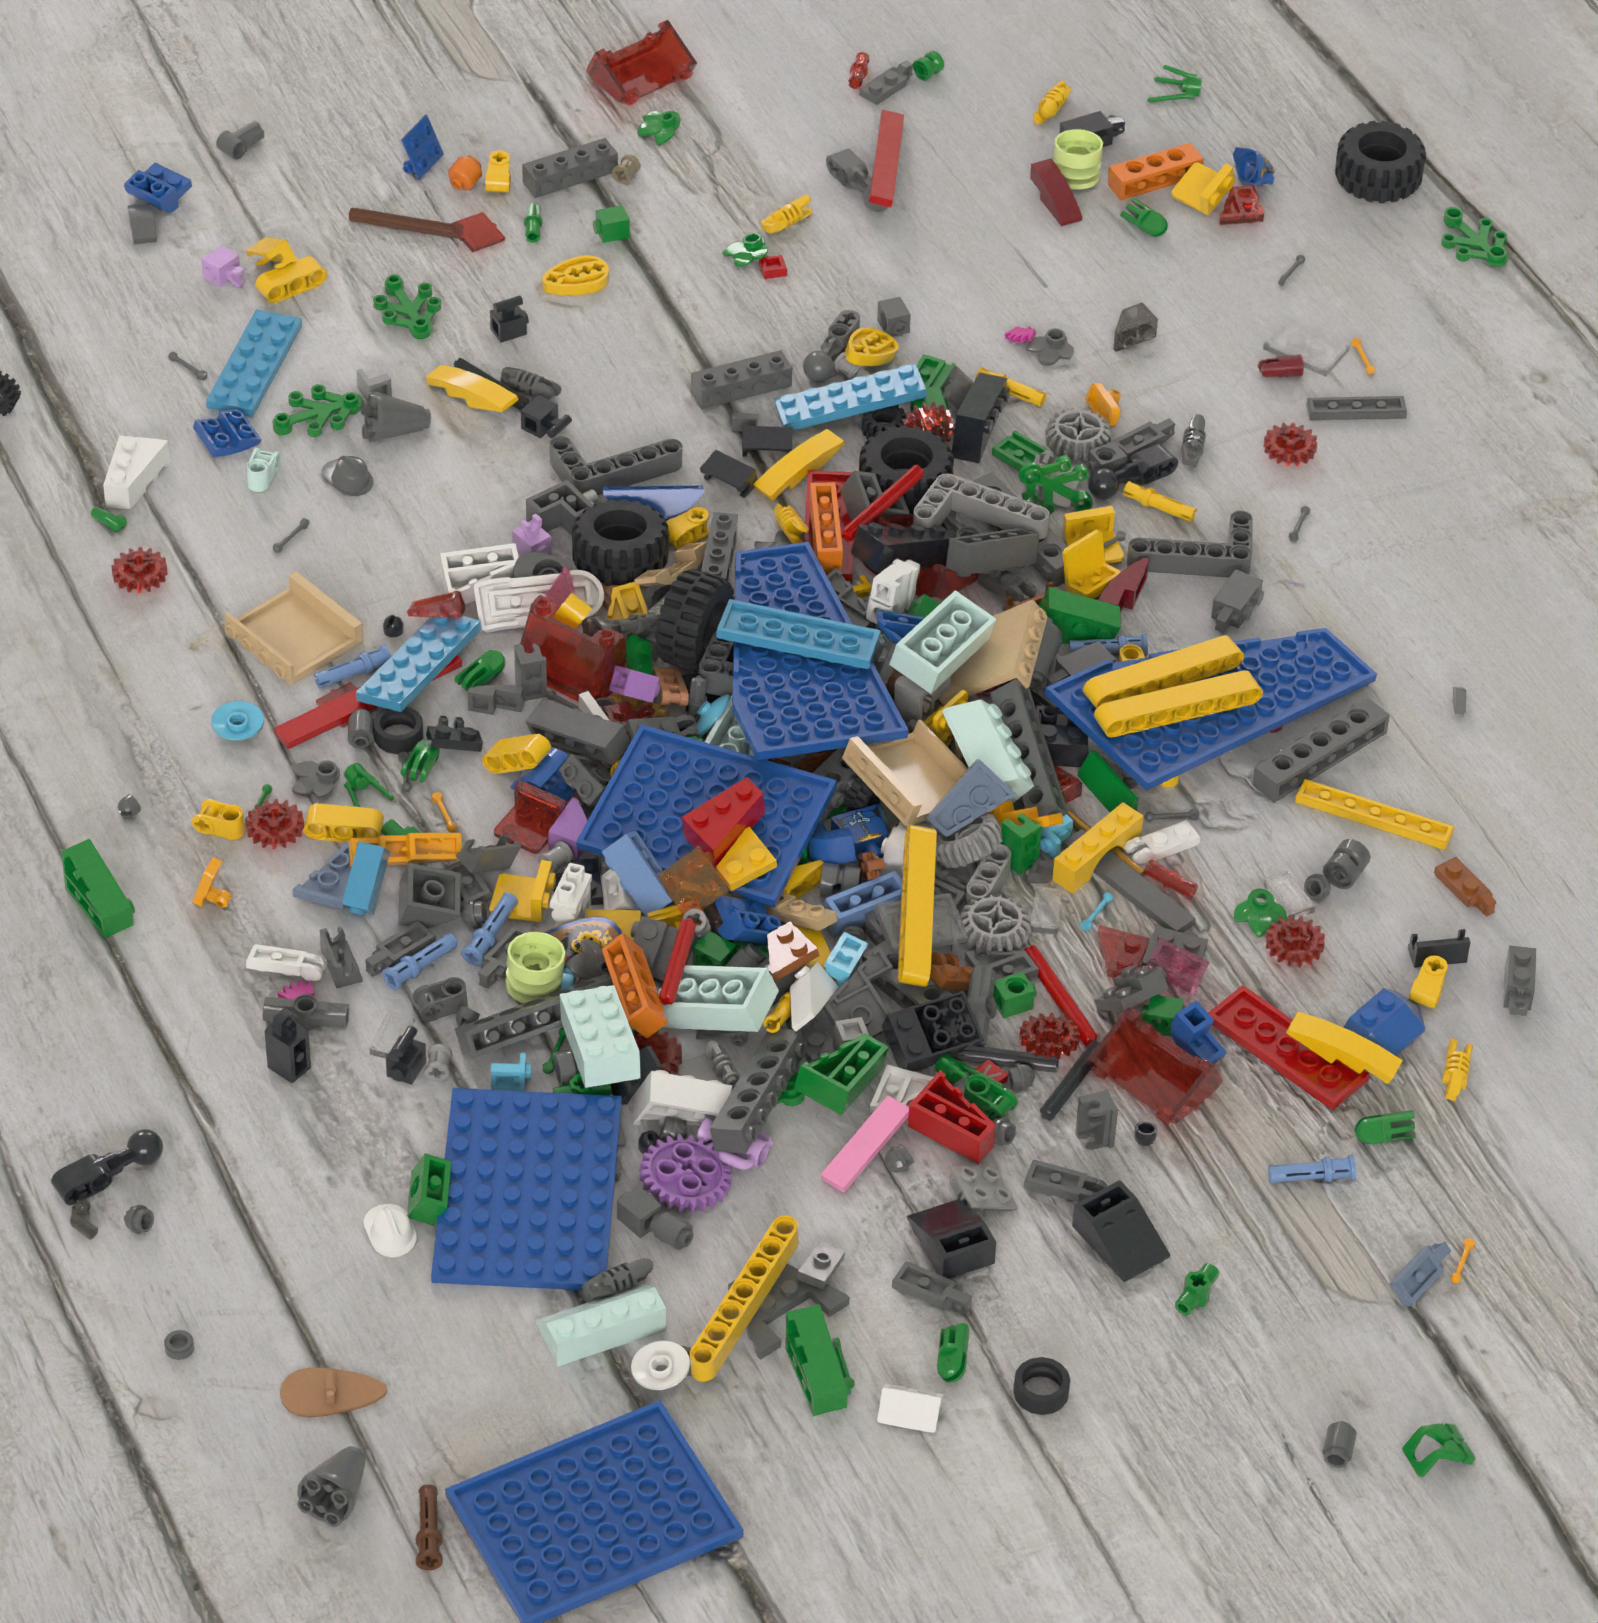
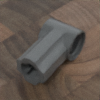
(236, 143)

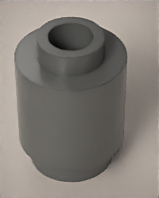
(360, 729)
(746, 957)
(672, 1230)
(1339, 1444)

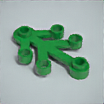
(1493, 255)
(418, 326)
(346, 405)
(1034, 474)

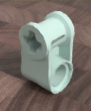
(262, 469)

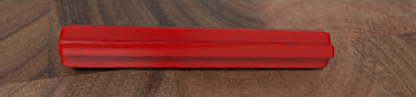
(677, 961)

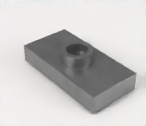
(820, 1265)

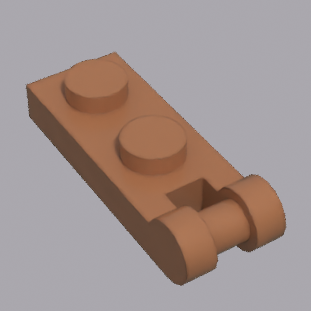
(671, 686)

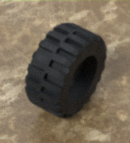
(1380, 161)
(902, 450)
(619, 541)
(691, 617)

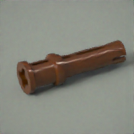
(428, 1537)

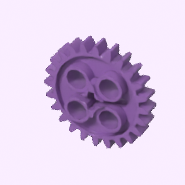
(685, 1174)

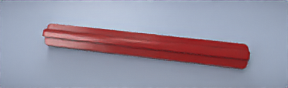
(883, 502)
(1061, 996)

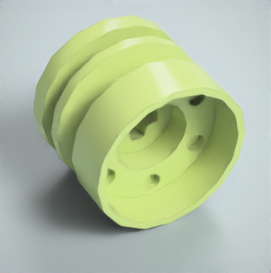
(1079, 157)
(534, 966)

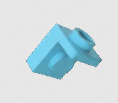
(1053, 836)
(510, 1076)

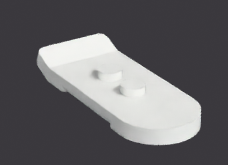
(507, 600)

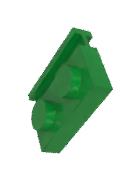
(934, 371)
(1017, 450)

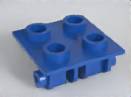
(421, 148)

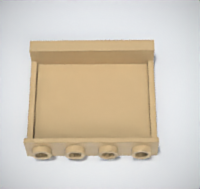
(296, 630)
(1006, 655)
(906, 772)

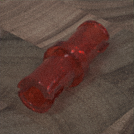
(858, 70)
(1170, 879)

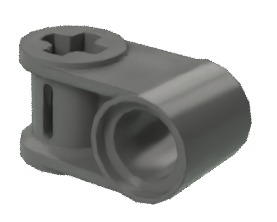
(442, 998)

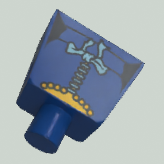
(866, 827)

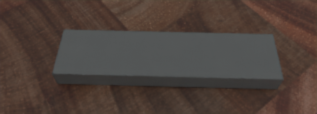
(1356, 408)

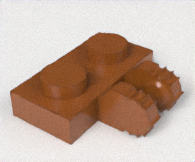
(948, 973)

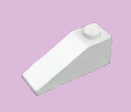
(809, 994)

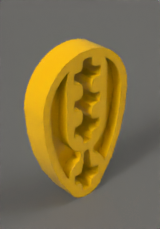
(576, 276)
(870, 347)

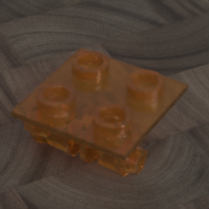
(693, 881)

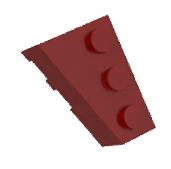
(724, 818)
(951, 1120)

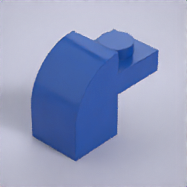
(832, 846)
(1192, 1034)

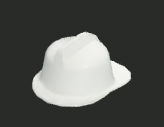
(390, 1230)

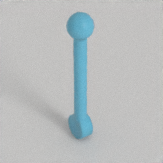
(1086, 924)

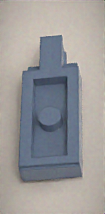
(1419, 1273)

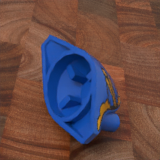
(1253, 167)

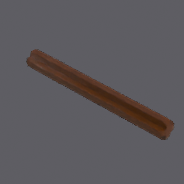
(402, 222)

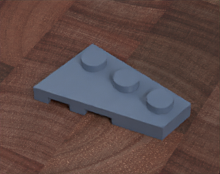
(970, 797)
(328, 883)

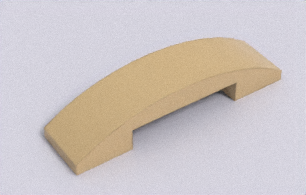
(686, 558)

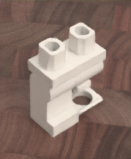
(895, 588)
(571, 895)

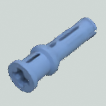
(1113, 645)
(364, 663)
(485, 937)
(410, 966)
(1326, 1169)

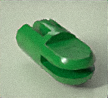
(1148, 219)
(481, 670)
(420, 761)
(1386, 1127)
(953, 1352)

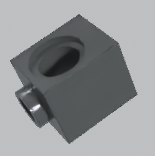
(893, 316)
(1106, 456)

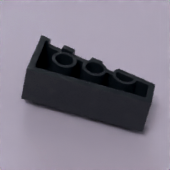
(978, 416)
(881, 545)

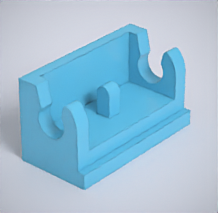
(845, 958)

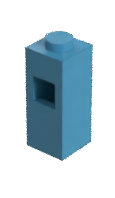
(365, 879)

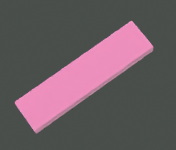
(865, 1144)

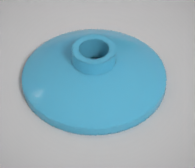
(711, 712)
(237, 720)

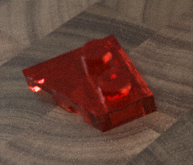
(1242, 206)
(1121, 949)

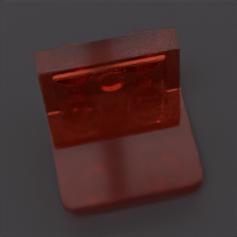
(530, 817)

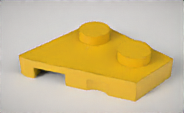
(626, 601)
(745, 861)

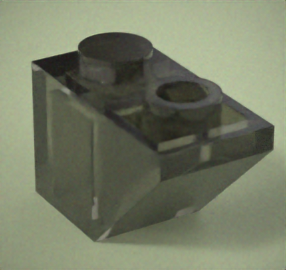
(1134, 327)

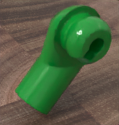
(114, 522)

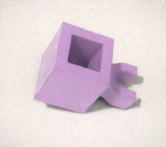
(222, 266)
(532, 537)

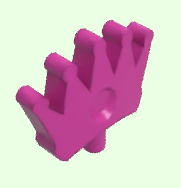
(1020, 334)
(295, 990)

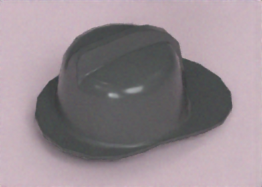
(348, 475)
(538, 564)

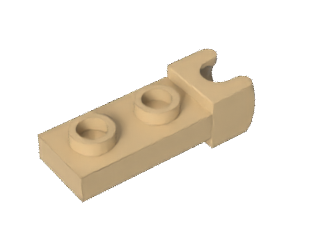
(802, 914)

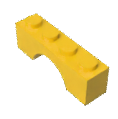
(1078, 861)

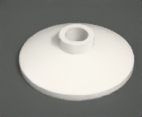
(660, 1356)

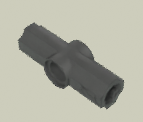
(981, 998)
(308, 1011)

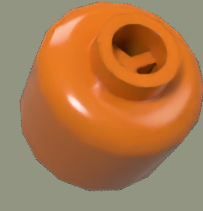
(465, 173)

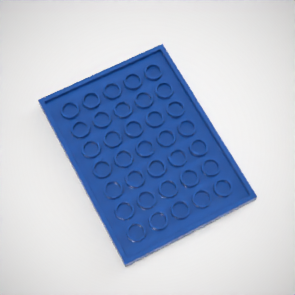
(673, 774)
(527, 1189)
(593, 1514)

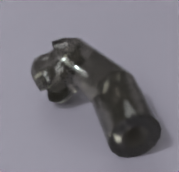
(80, 1219)

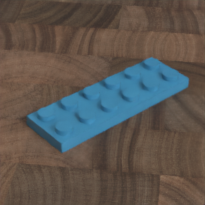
(254, 362)
(850, 397)
(798, 634)
(418, 662)

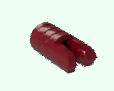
(1282, 366)

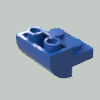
(158, 186)
(547, 775)
(745, 920)

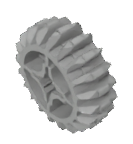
(1076, 433)
(969, 842)
(995, 925)

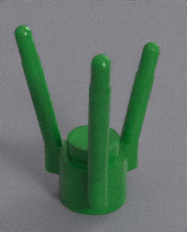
(1190, 85)
(360, 779)
(955, 1070)

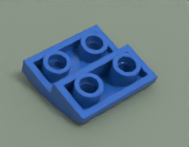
(227, 433)

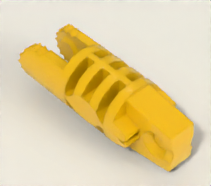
(1052, 102)
(787, 215)
(790, 523)
(1456, 1069)

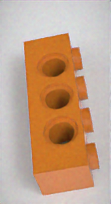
(1152, 171)
(826, 525)
(634, 985)

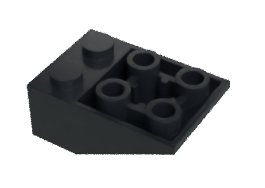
(930, 1031)
(1119, 1231)
(954, 1238)

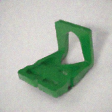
(1451, 1447)

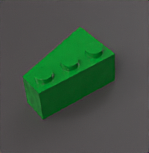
(1081, 616)
(96, 889)
(842, 1075)
(815, 1360)

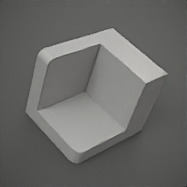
(377, 384)
(848, 1030)

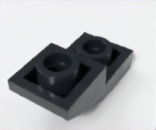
(627, 1089)

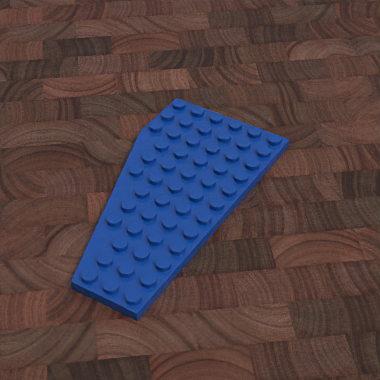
(1295, 680)
(797, 701)

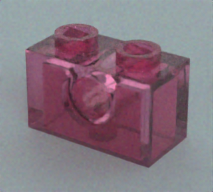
(1181, 966)

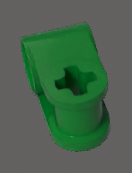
(989, 1097)

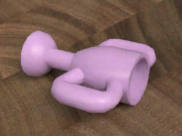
(755, 1155)

